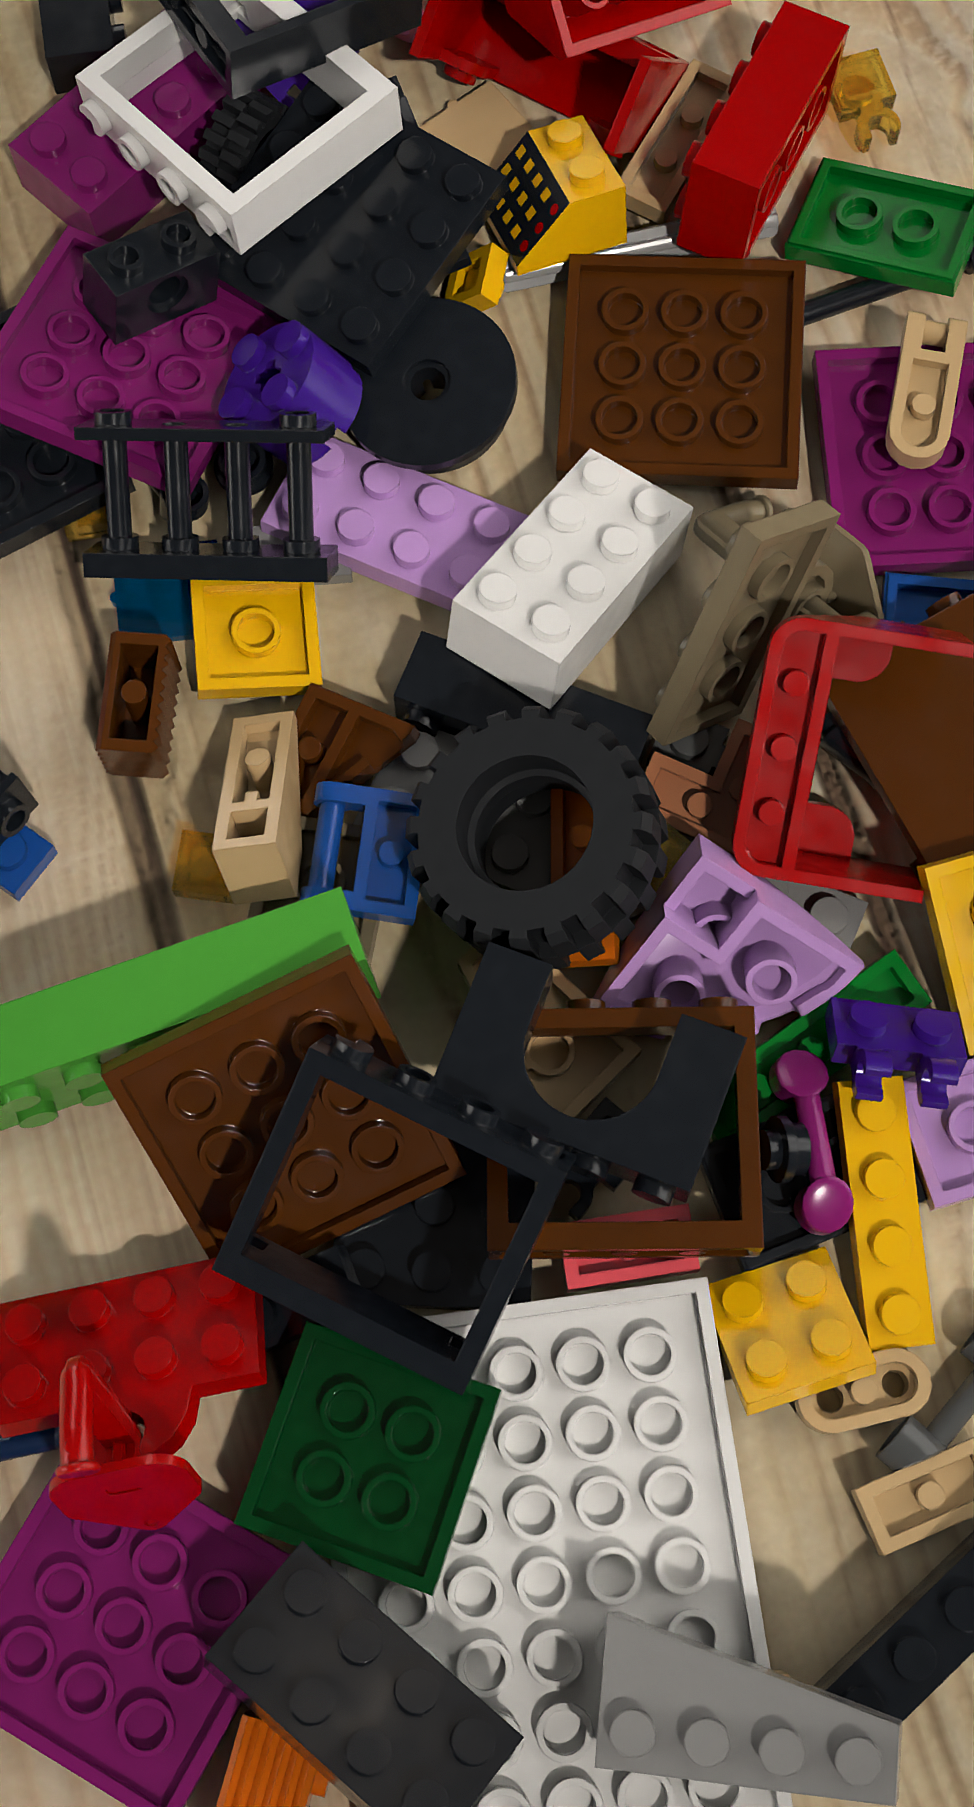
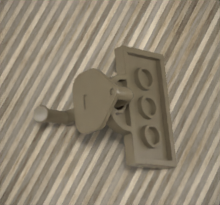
(770, 572)

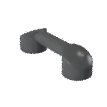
(915, 1443)

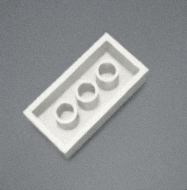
(568, 578)

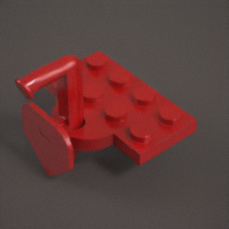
(123, 1358)

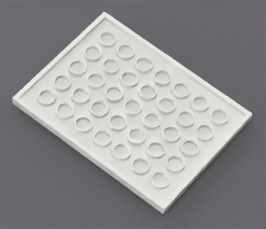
(590, 1498)

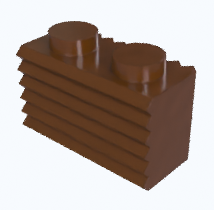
(138, 705)

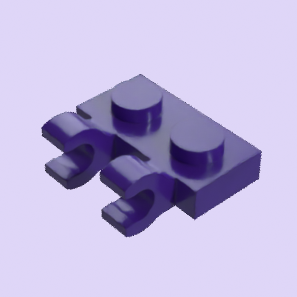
(896, 1037)

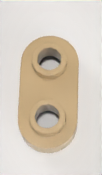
(865, 1401)

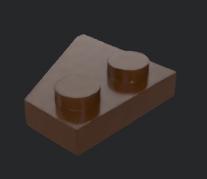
(344, 742)

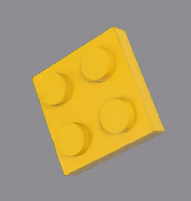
(254, 638)
(788, 1331)

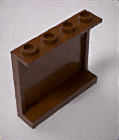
(918, 736)

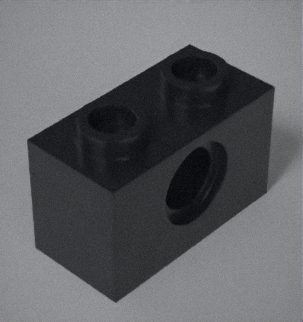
(150, 276)

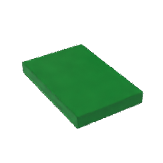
(885, 227)

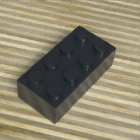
(358, 1693)

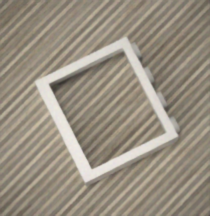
(283, 188)

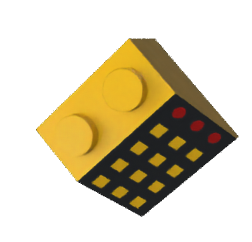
(559, 197)

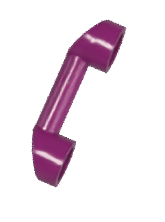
(827, 1201)

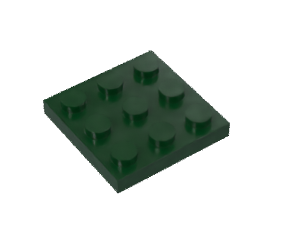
(367, 1461)

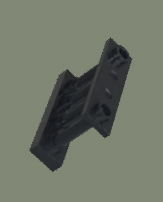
(180, 553)

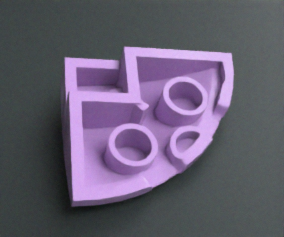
(727, 937)

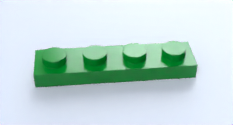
(882, 981)

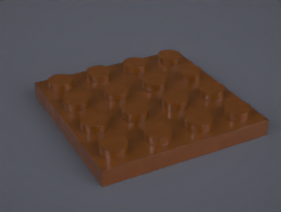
(684, 368)
(218, 1084)

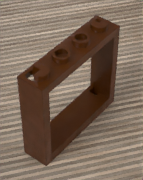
(650, 1238)

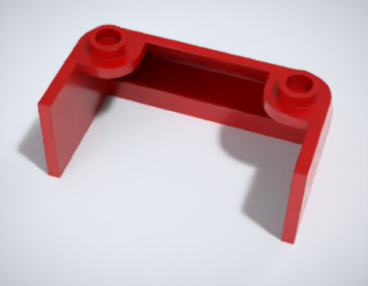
(612, 86)
(775, 823)

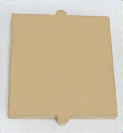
(480, 125)

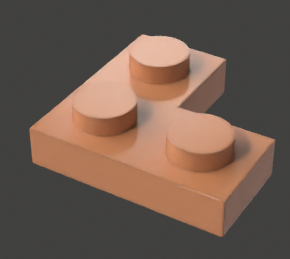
(698, 801)

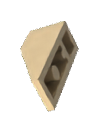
(260, 810)

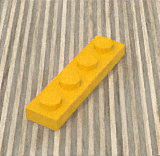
(884, 1217)

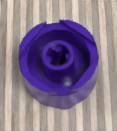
(288, 372)

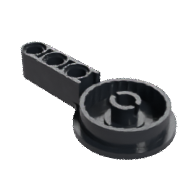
(479, 380)

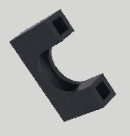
(650, 1145)

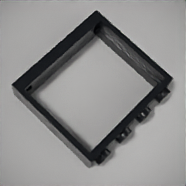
(290, 47)
(346, 1305)

